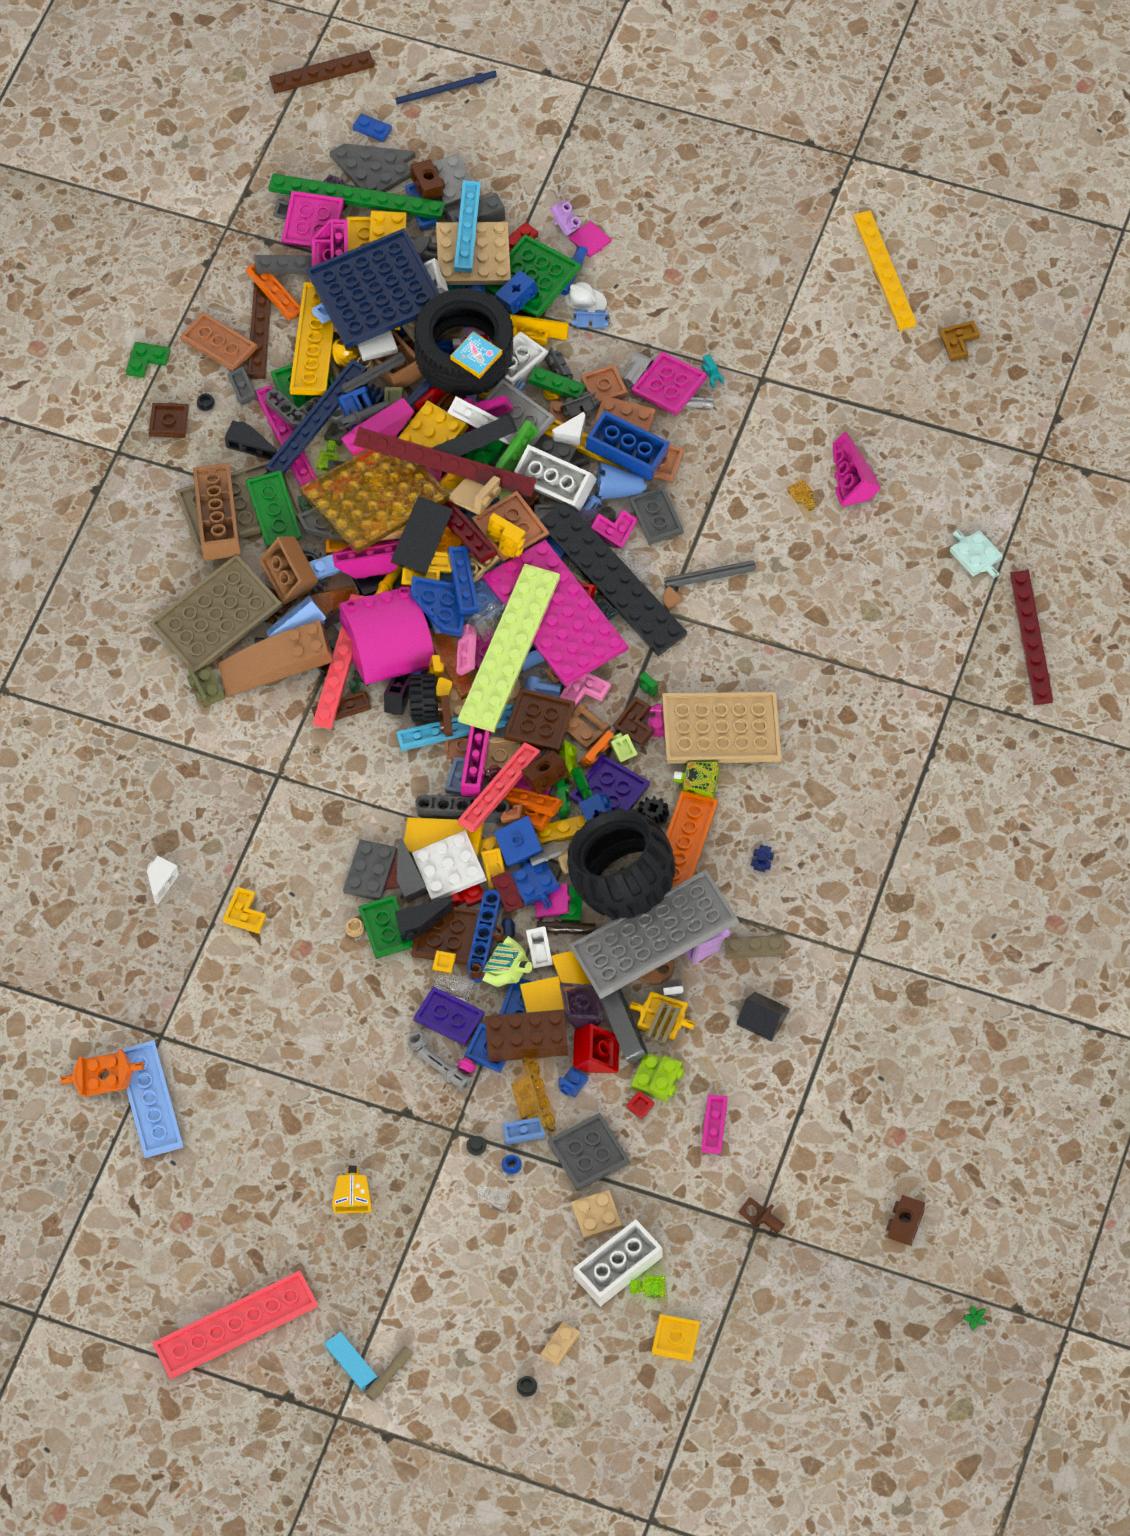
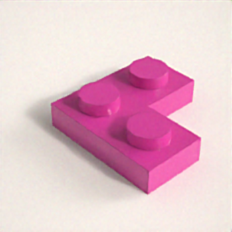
(616, 532)

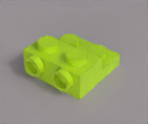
(658, 1076)

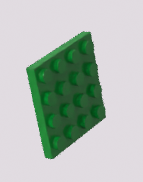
(544, 265)

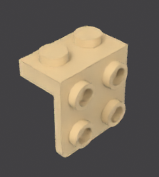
(474, 495)

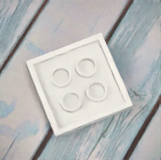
(449, 866)

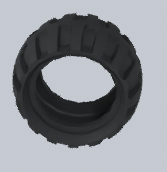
(633, 888)

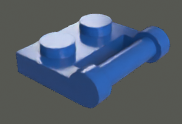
(350, 401)

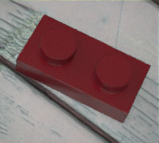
(508, 892)

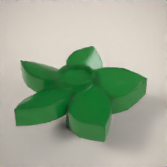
(975, 1317)

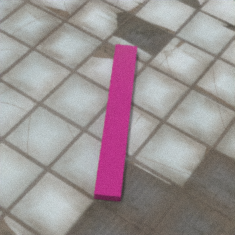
(301, 467)

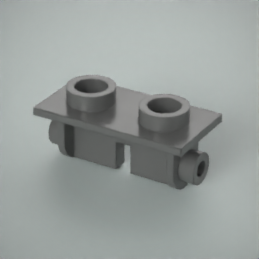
(555, 361)
(572, 406)

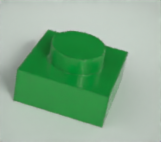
(648, 684)

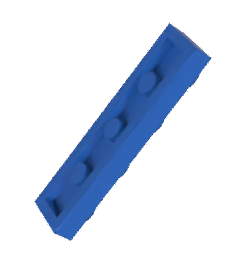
(463, 580)

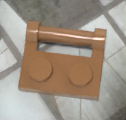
(581, 732)

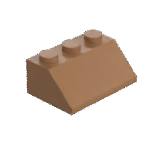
(288, 569)

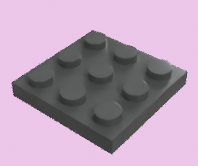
(588, 1151)

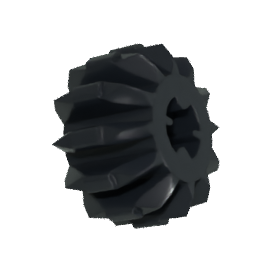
(657, 806)

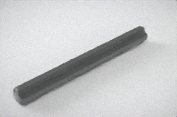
(710, 574)

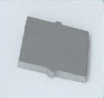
(550, 851)

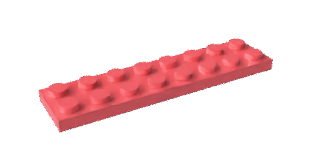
(235, 1324)

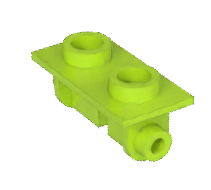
(568, 753)

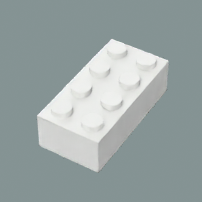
(556, 477)
(618, 1262)

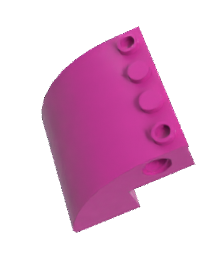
(387, 635)

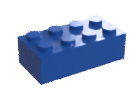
(627, 445)

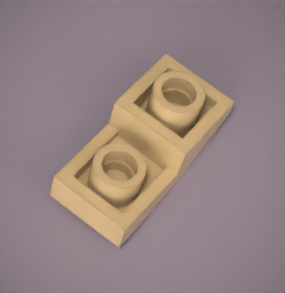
(479, 569)

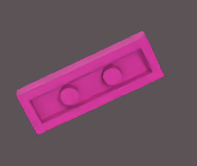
(714, 1124)

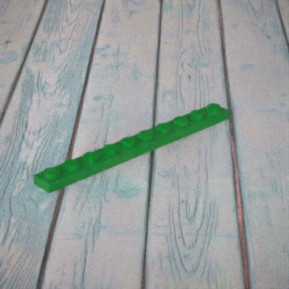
(360, 196)

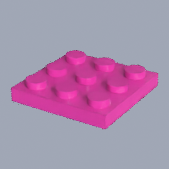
(307, 215)
(669, 383)

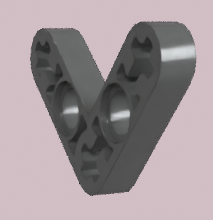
(299, 413)

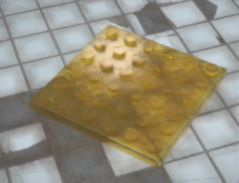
(371, 496)

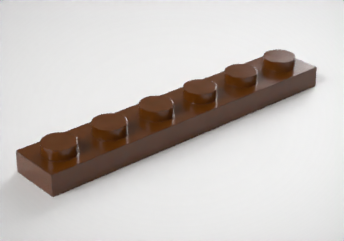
(321, 71)

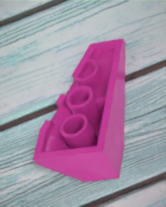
(387, 422)
(854, 475)

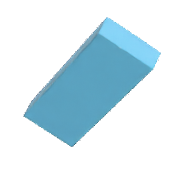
(350, 1361)

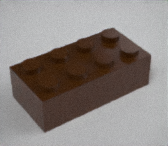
(526, 1035)

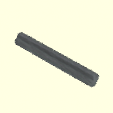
(373, 373)

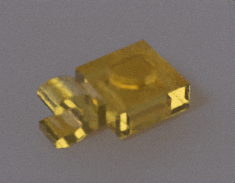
(802, 494)

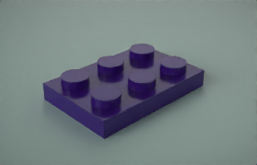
(449, 1016)

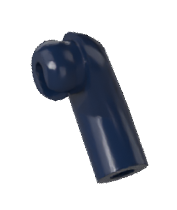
(508, 928)

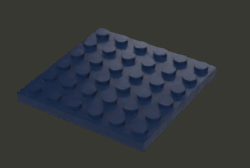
(373, 287)

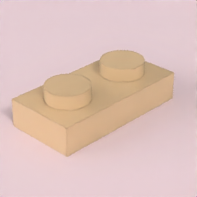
(560, 1344)

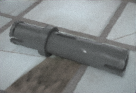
(357, 417)

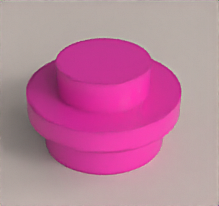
(466, 1065)

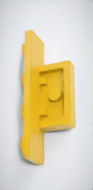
(539, 329)

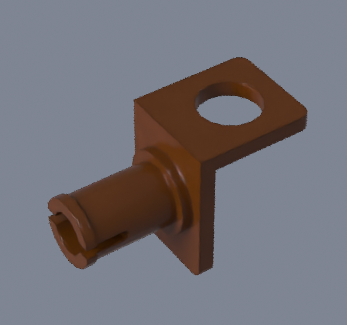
(763, 1216)

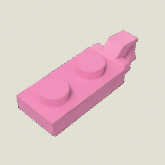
(466, 650)

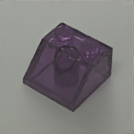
(581, 1004)

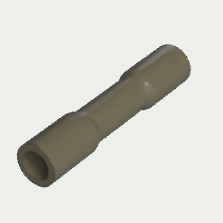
(396, 1364)

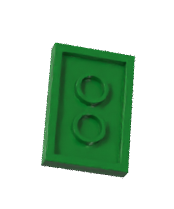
(382, 927)

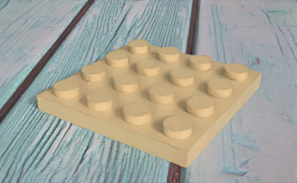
(490, 257)

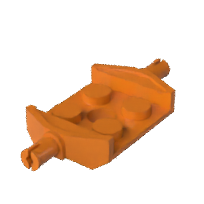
(89, 1071)

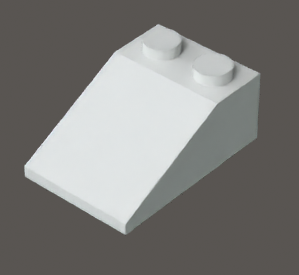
(525, 357)

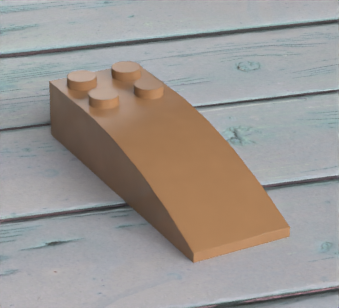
(405, 373)
(216, 511)
(276, 658)

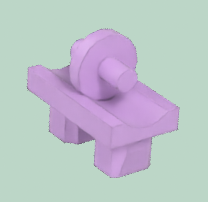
(564, 217)

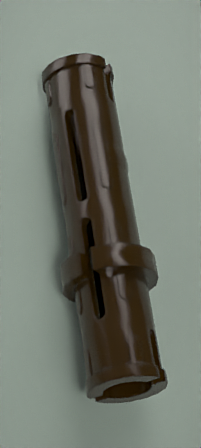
(589, 927)

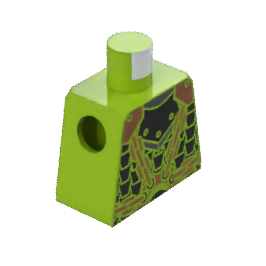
(699, 778)

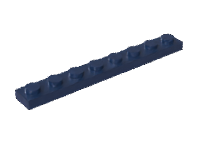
(313, 421)

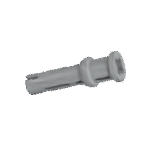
(450, 1075)

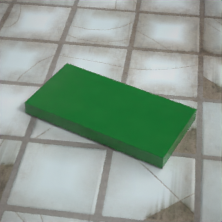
(273, 507)

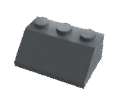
(489, 209)

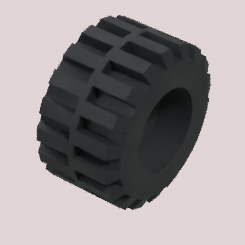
(423, 697)

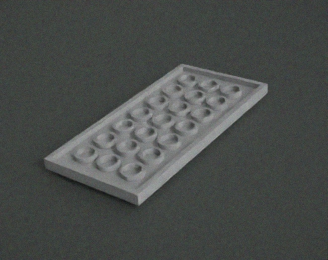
(640, 944)

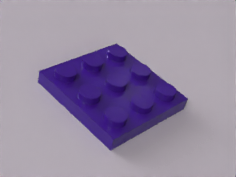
(616, 782)

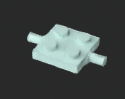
(976, 553)

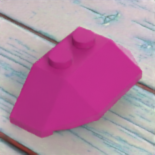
(330, 241)
(369, 562)

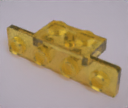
(531, 1096)

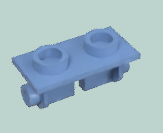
(583, 317)

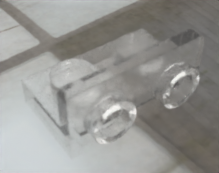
(486, 622)

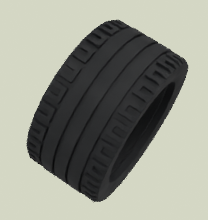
(457, 309)

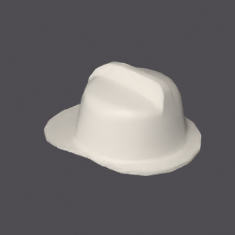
(584, 297)

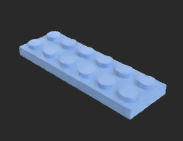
(152, 1102)

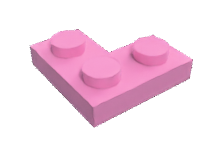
(586, 685)

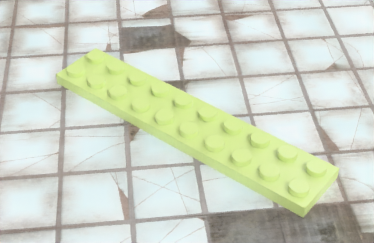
(509, 648)

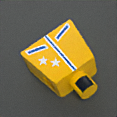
(351, 1193)

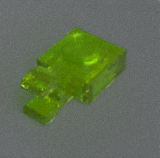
(327, 455)
(652, 1286)

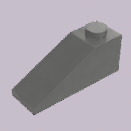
(408, 878)

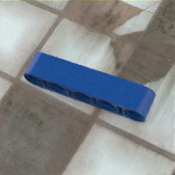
(484, 927)

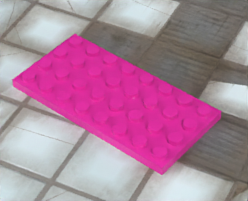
(574, 630)

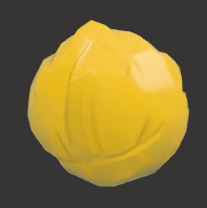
(343, 356)

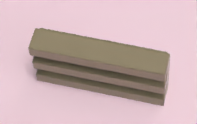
(669, 1008)

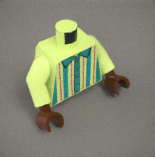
(505, 964)

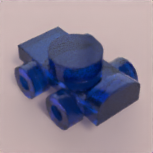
(762, 855)

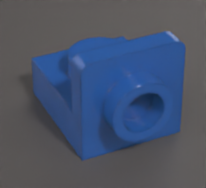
(572, 1082)

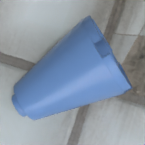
(617, 483)

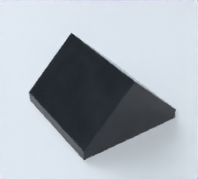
(762, 1015)

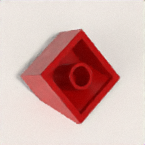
(595, 1050)

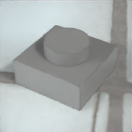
(672, 988)

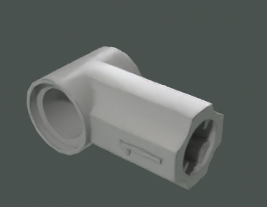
(638, 366)

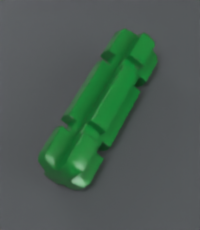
(582, 783)

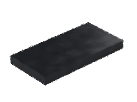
(421, 536)

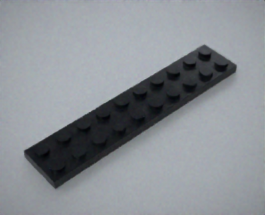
(613, 578)

